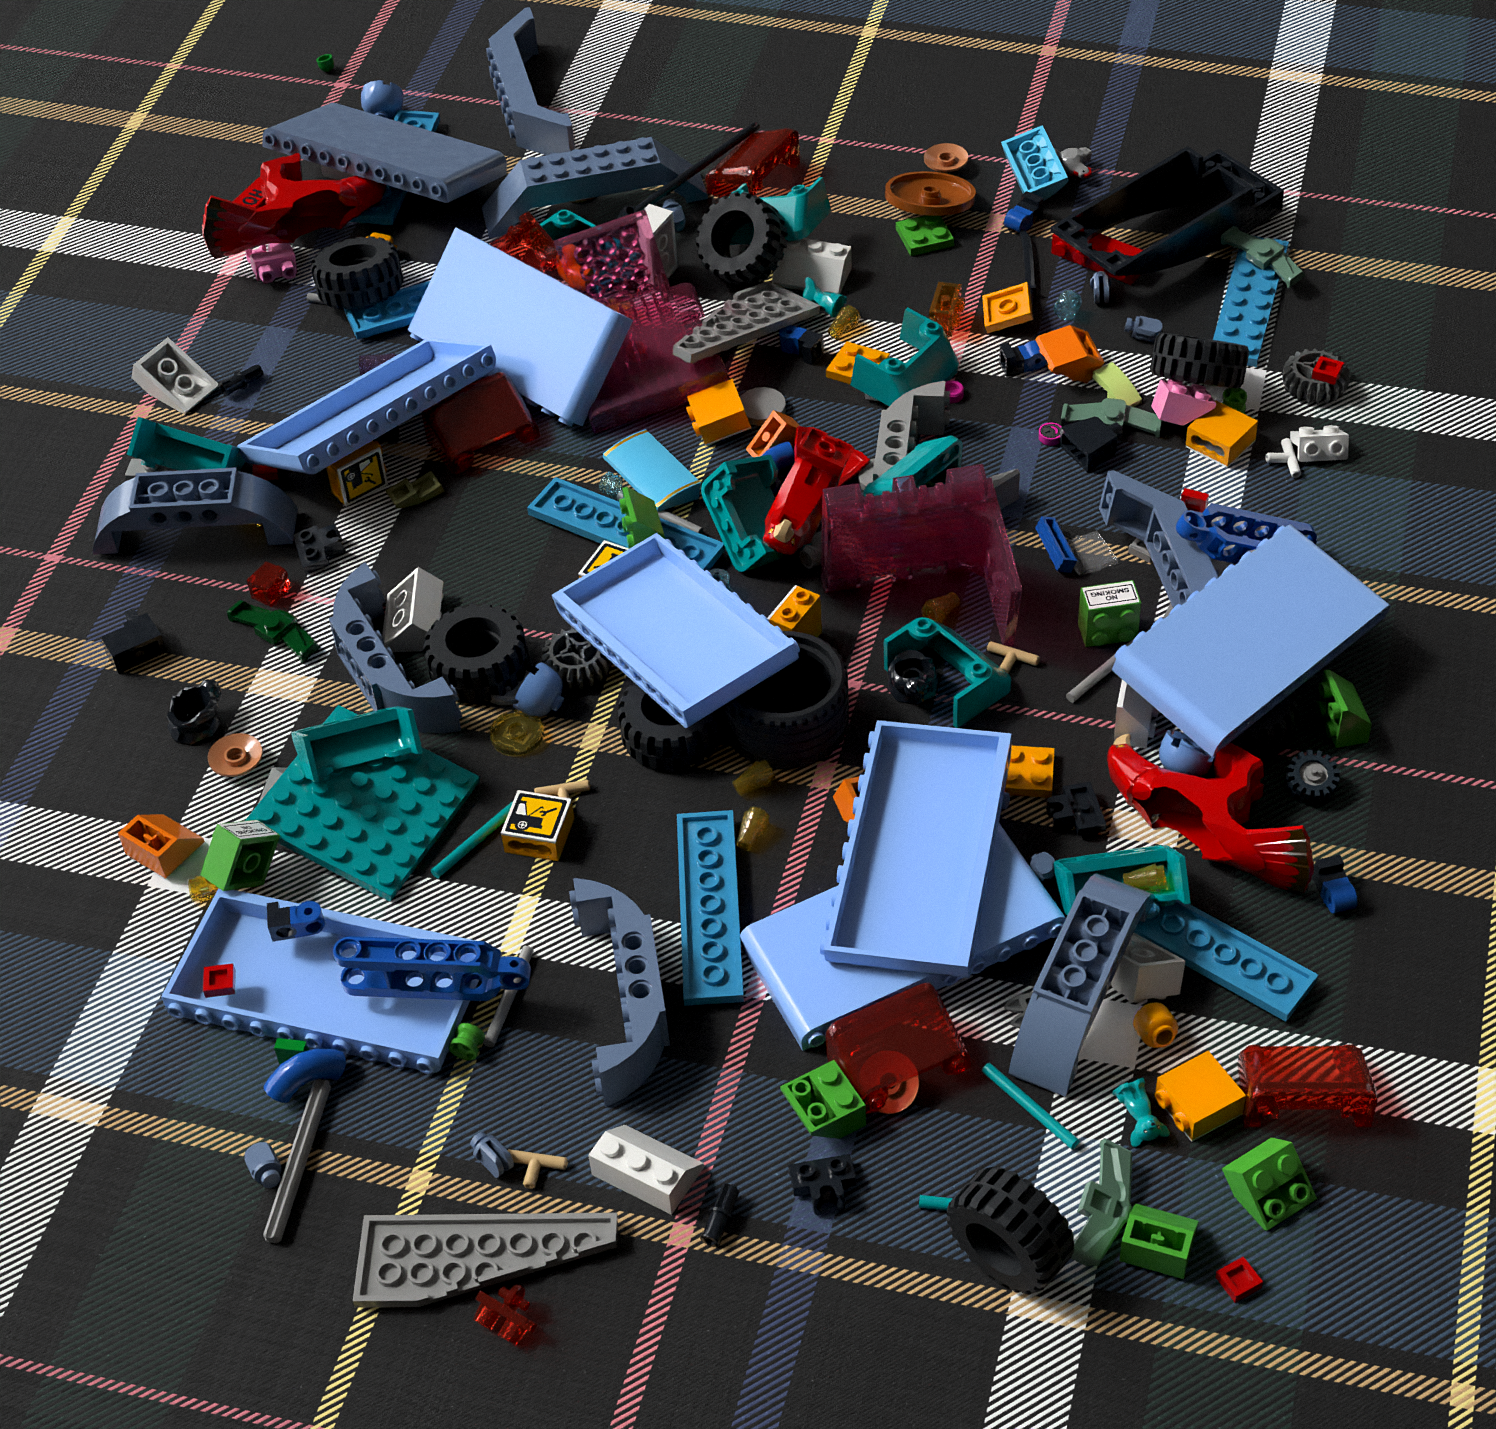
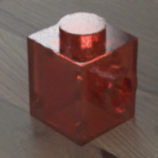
(268, 584)

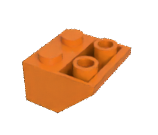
(1070, 353)
(158, 842)

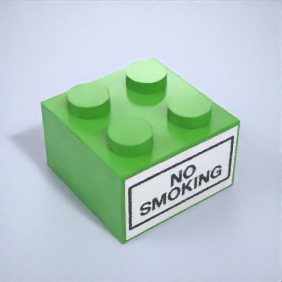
(1109, 613)
(240, 855)

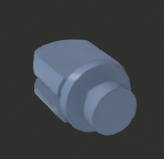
(679, 217)
(1100, 283)
(1143, 328)
(1042, 866)
(491, 1154)
(263, 1164)

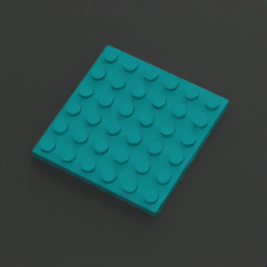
(369, 817)

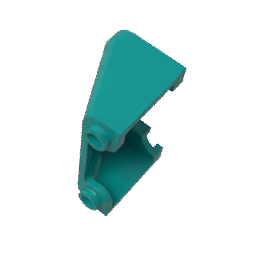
(738, 502)

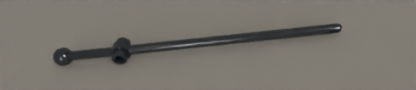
(693, 170)

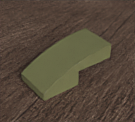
(409, 494)

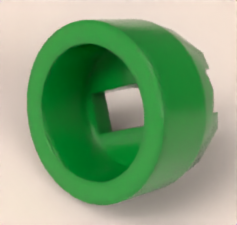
(325, 62)

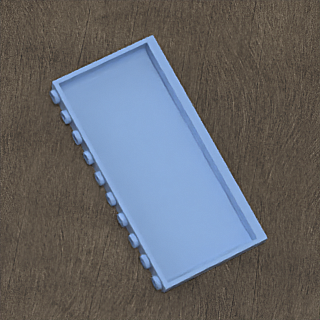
(541, 330)
(369, 406)
(674, 629)
(1249, 638)
(919, 849)
(297, 988)
(819, 992)

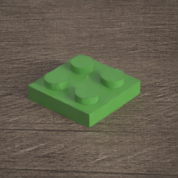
(924, 234)

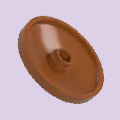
(930, 193)

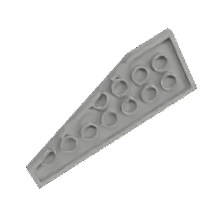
(746, 317)
(446, 1255)

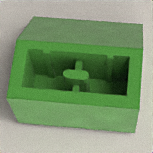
(640, 517)
(1342, 711)
(826, 1102)
(1270, 1182)
(1158, 1240)

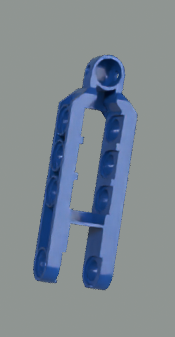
(1215, 536)
(388, 973)

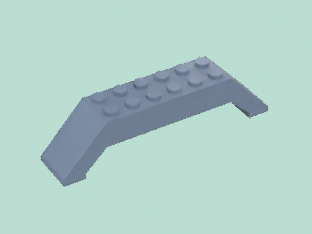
(530, 124)
(586, 175)
(1153, 519)

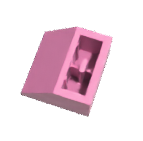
(1180, 402)

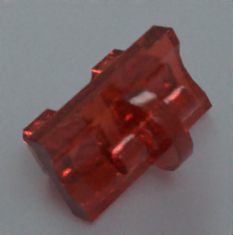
(490, 1310)

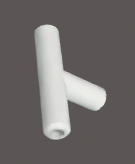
(1287, 457)

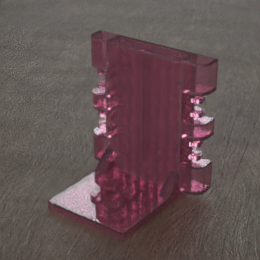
(625, 272)
(920, 529)

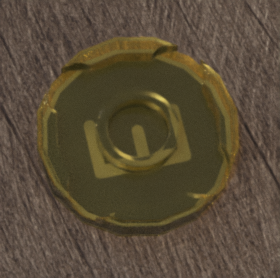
(516, 733)

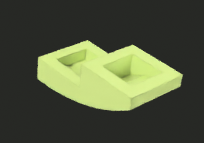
(1117, 384)

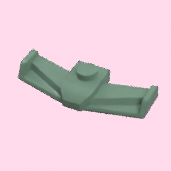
(1264, 253)
(1112, 411)
(1104, 1204)

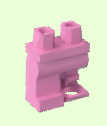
(275, 263)

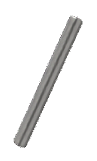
(296, 1161)

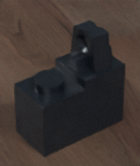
(134, 642)

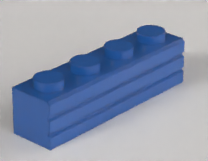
(1056, 544)

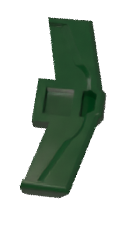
(274, 627)

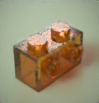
(947, 306)

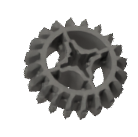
(1298, 380)
(575, 659)

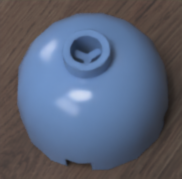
(382, 99)
(540, 692)
(1184, 755)

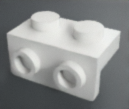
(1320, 444)

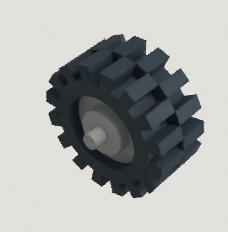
(1312, 777)

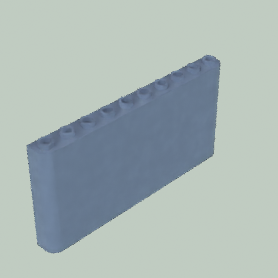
(387, 151)

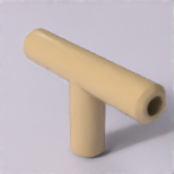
(1011, 655)
(564, 789)
(535, 1162)

